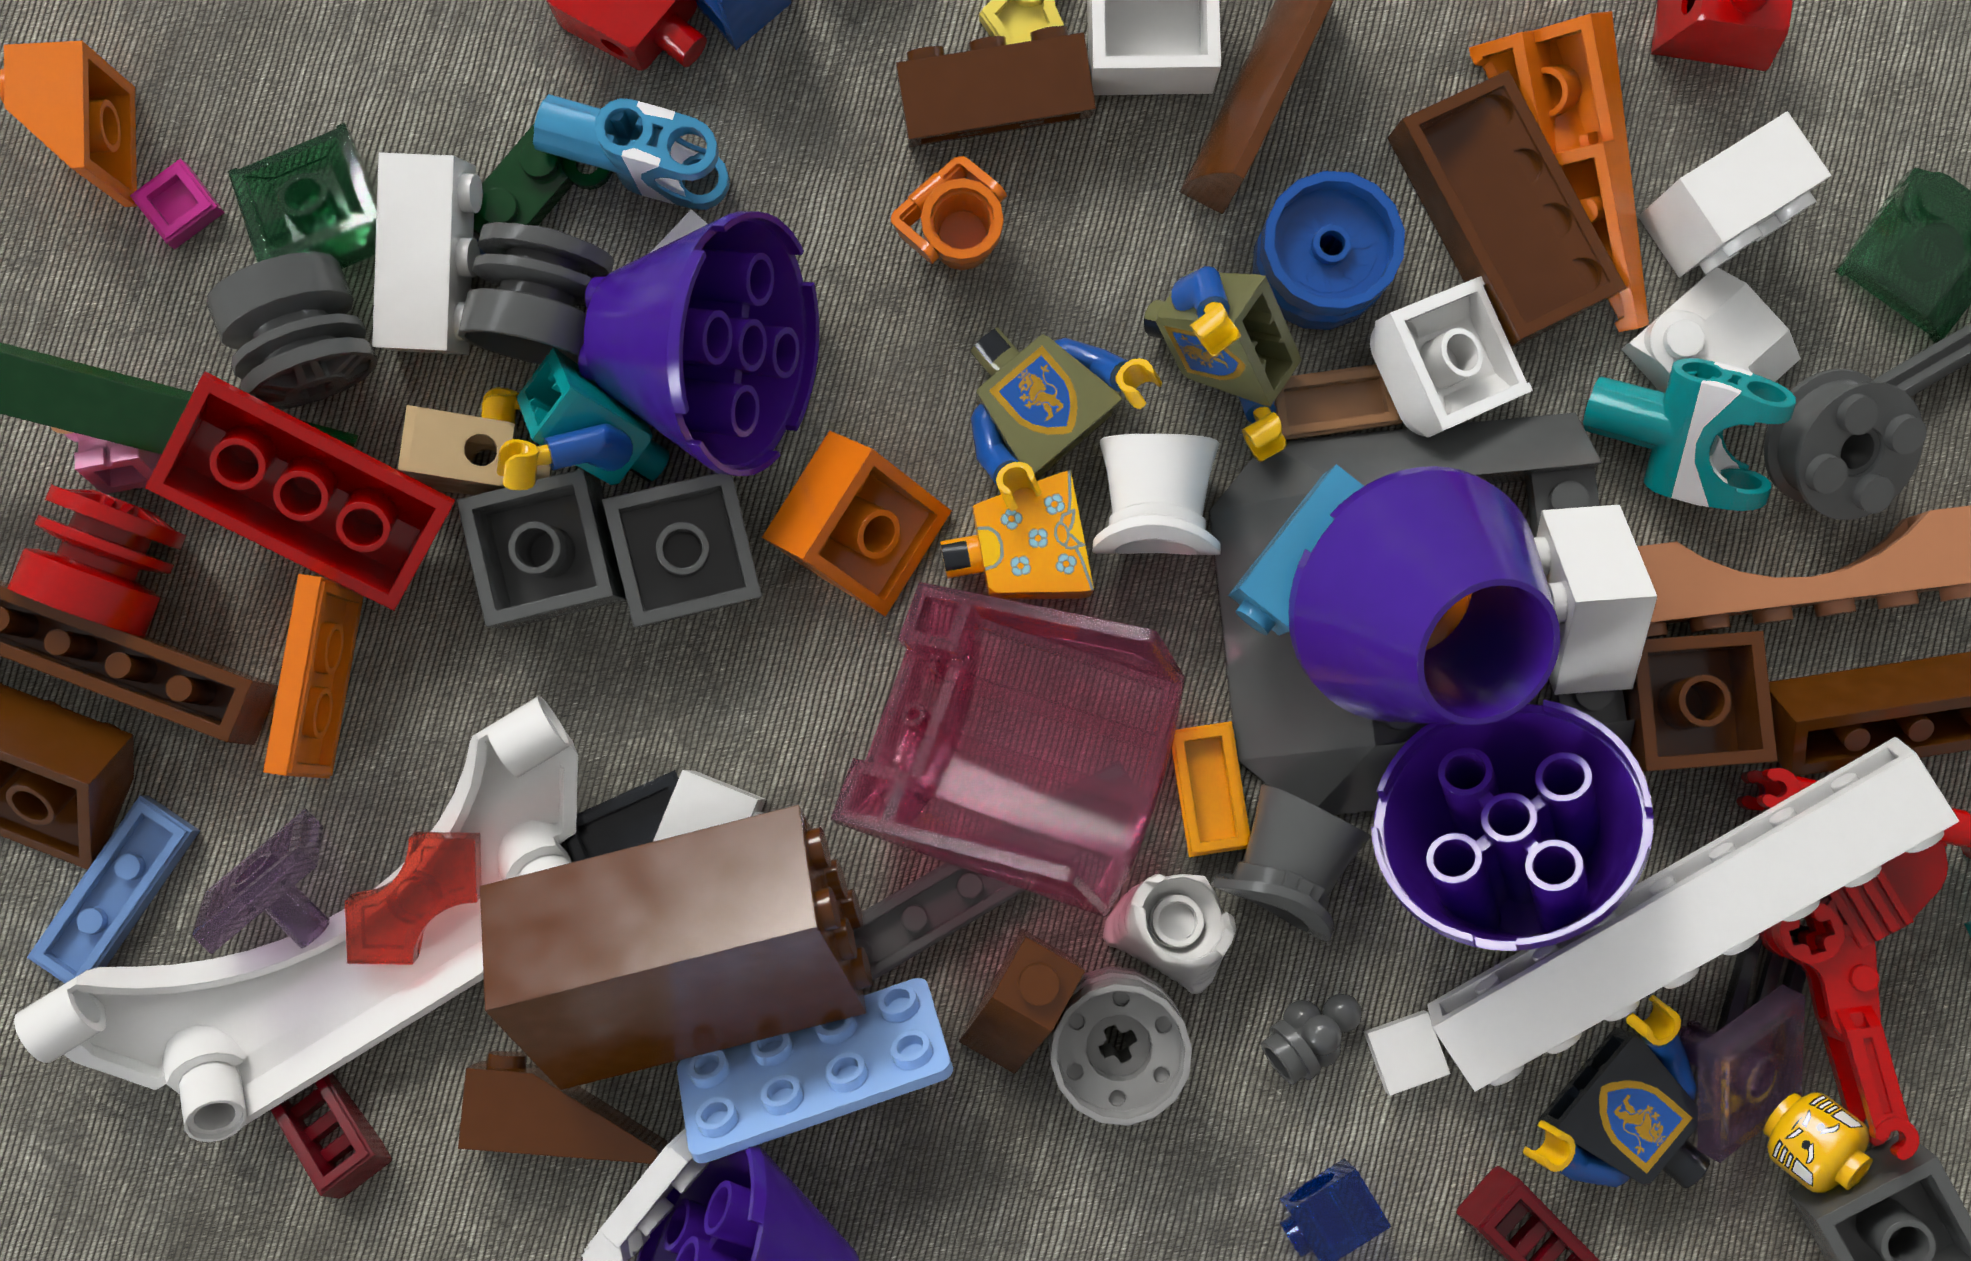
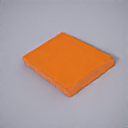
(313, 679)

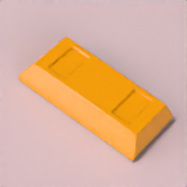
(1210, 789)

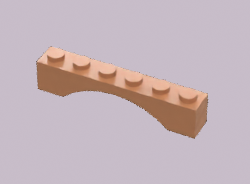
(1915, 557)

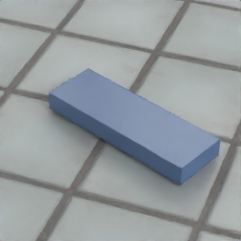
(114, 890)

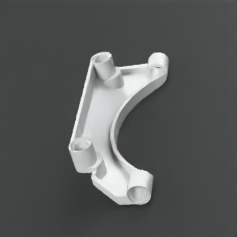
(281, 1016)

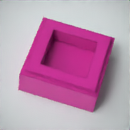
(177, 204)

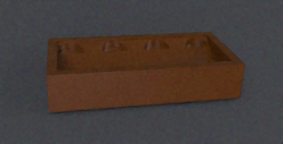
(1254, 101)
(1505, 207)

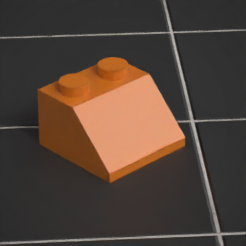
(76, 110)
(857, 522)

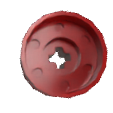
(97, 560)

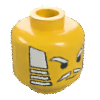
(1818, 1142)

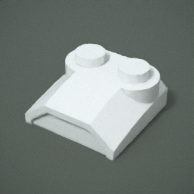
(1717, 323)
(1446, 359)

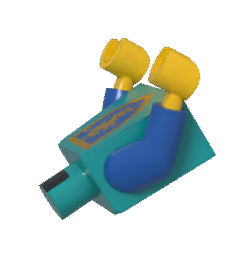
(574, 427)

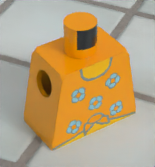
(1028, 550)

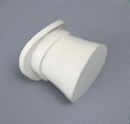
(1157, 494)

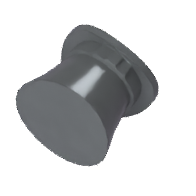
(1294, 860)

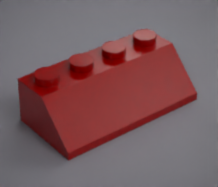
(299, 492)

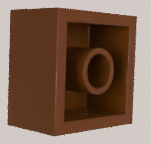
(1702, 702)

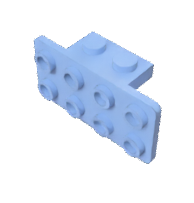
(812, 1074)

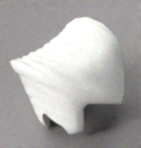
(1173, 928)

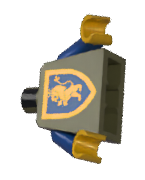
(1234, 339)
(1045, 404)

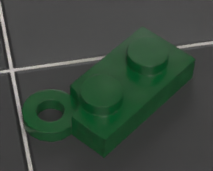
(530, 185)

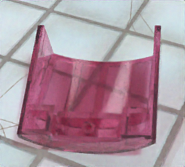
(1020, 744)

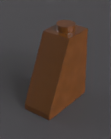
(1022, 1002)

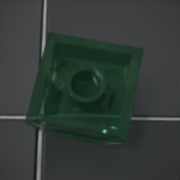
(309, 200)
(1918, 252)

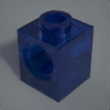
(1332, 1214)

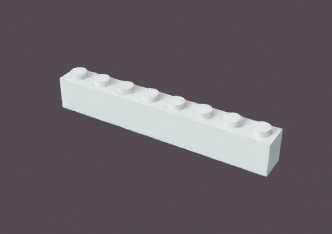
(1694, 912)

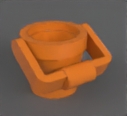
(957, 215)

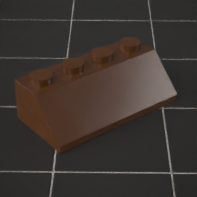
(60, 777)

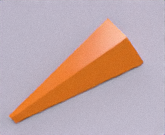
(1576, 98)

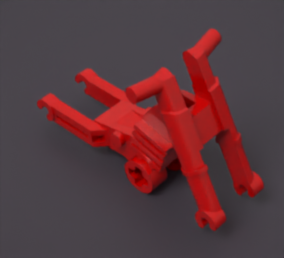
(1842, 963)

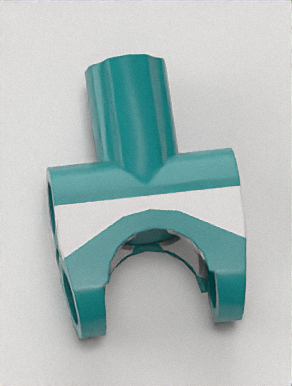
(1687, 429)

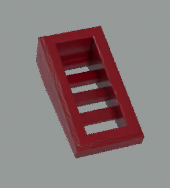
(358, 1134)
(1501, 1204)

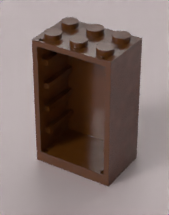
(673, 948)

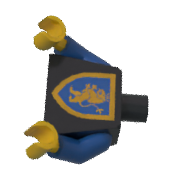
(1627, 1110)

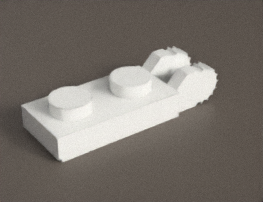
(645, 1204)

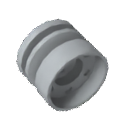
(1125, 1083)

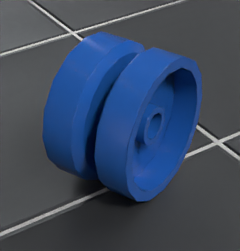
(1349, 221)

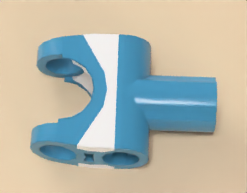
(635, 143)

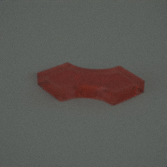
(390, 921)

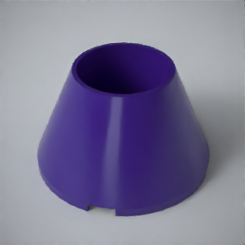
(1390, 574)

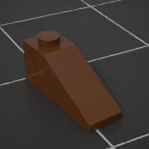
(523, 1112)

